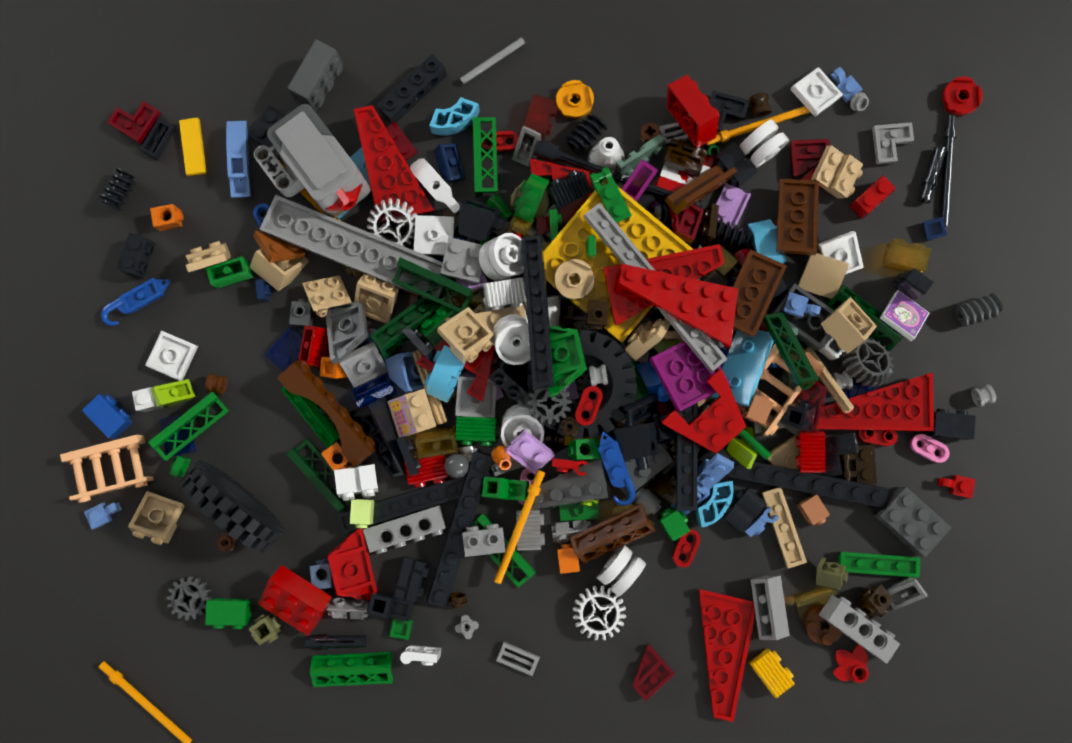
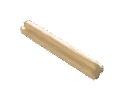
(832, 386)
(434, 402)

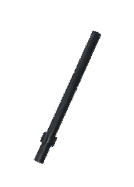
(950, 135)

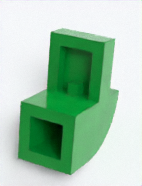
(505, 489)

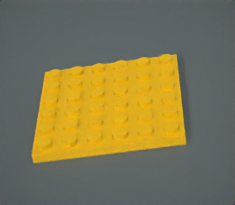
(641, 228)

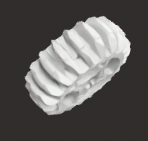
(400, 221)
(591, 617)

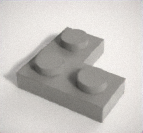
(886, 138)

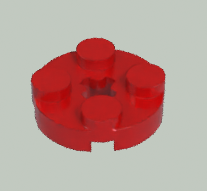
(954, 104)

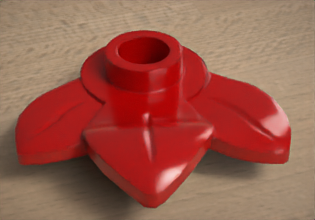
(849, 663)

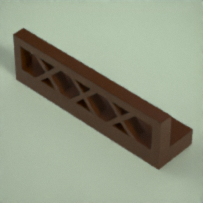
(698, 189)
(610, 532)

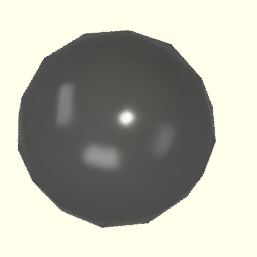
(456, 466)

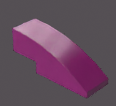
(639, 180)

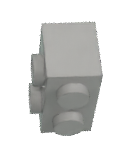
(483, 541)

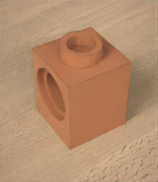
(759, 409)
(813, 510)

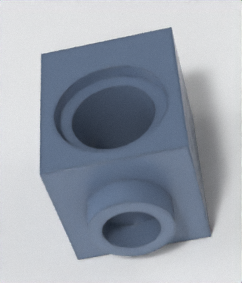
(316, 580)

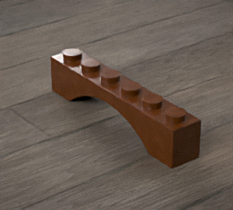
(354, 442)

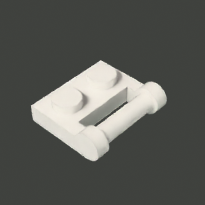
(425, 654)

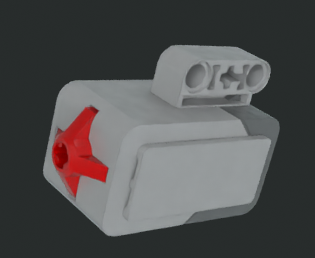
(312, 162)

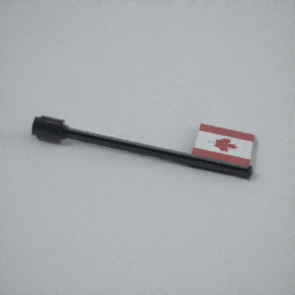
(669, 180)

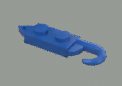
(136, 298)
(616, 467)

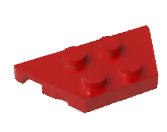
(352, 568)

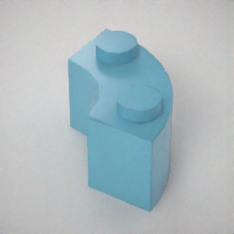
(454, 119)
(764, 239)
(444, 375)
(715, 504)

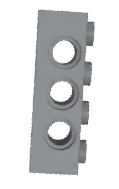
(374, 534)
(882, 647)

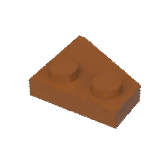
(277, 249)

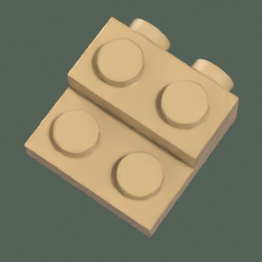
(837, 172)
(203, 258)
(376, 297)
(466, 335)
(646, 337)
(156, 518)

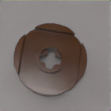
(812, 627)

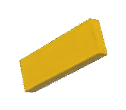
(192, 146)

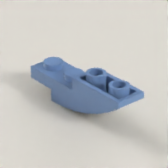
(238, 159)
(709, 474)

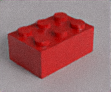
(692, 111)
(294, 600)

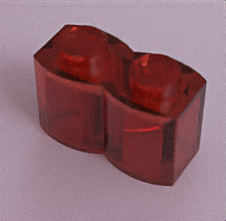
(540, 115)

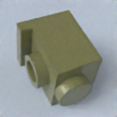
(831, 574)

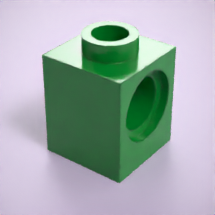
(590, 445)

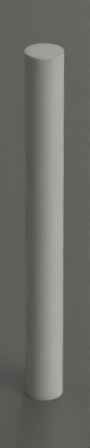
(491, 61)

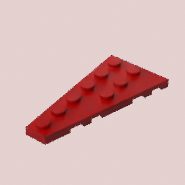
(386, 167)
(687, 264)
(691, 301)
(891, 408)
(727, 637)

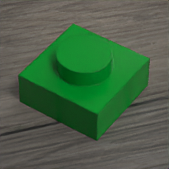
(179, 466)

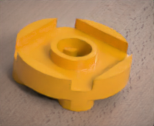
(581, 91)

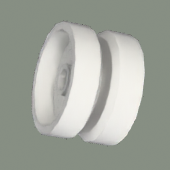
(763, 144)
(502, 257)
(512, 339)
(517, 420)
(622, 570)

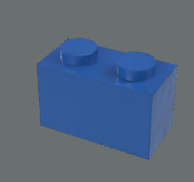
(107, 415)

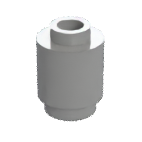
(648, 500)

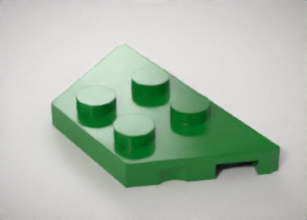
(567, 357)

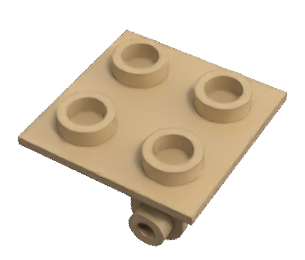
(326, 294)

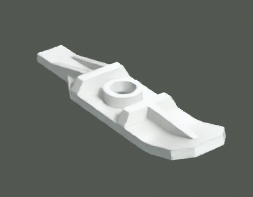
(429, 178)

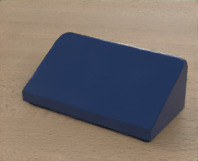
(449, 163)

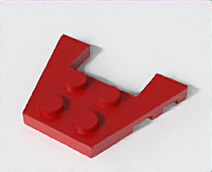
(557, 171)
(480, 367)
(714, 425)

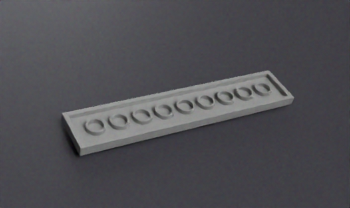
(344, 243)

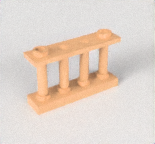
(774, 357)
(94, 454)

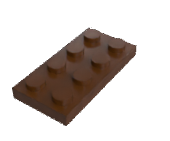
(797, 217)
(756, 288)

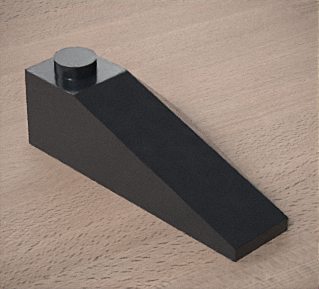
(379, 425)

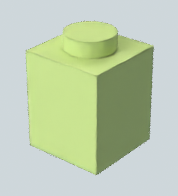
(361, 512)

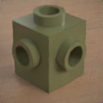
(259, 631)

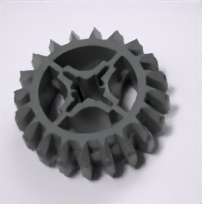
(869, 363)

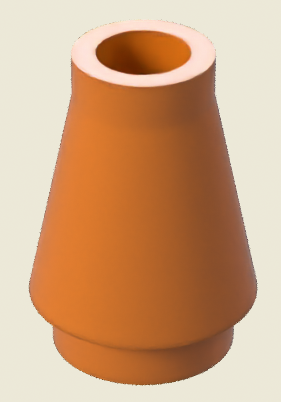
(501, 458)

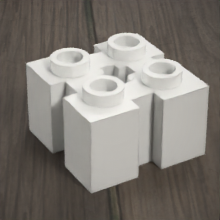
(356, 482)

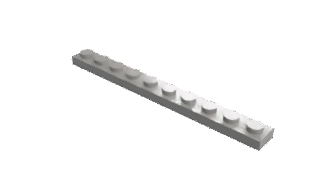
(628, 254)

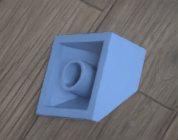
(404, 372)

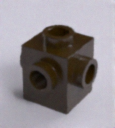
(875, 601)

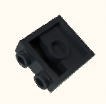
(510, 378)

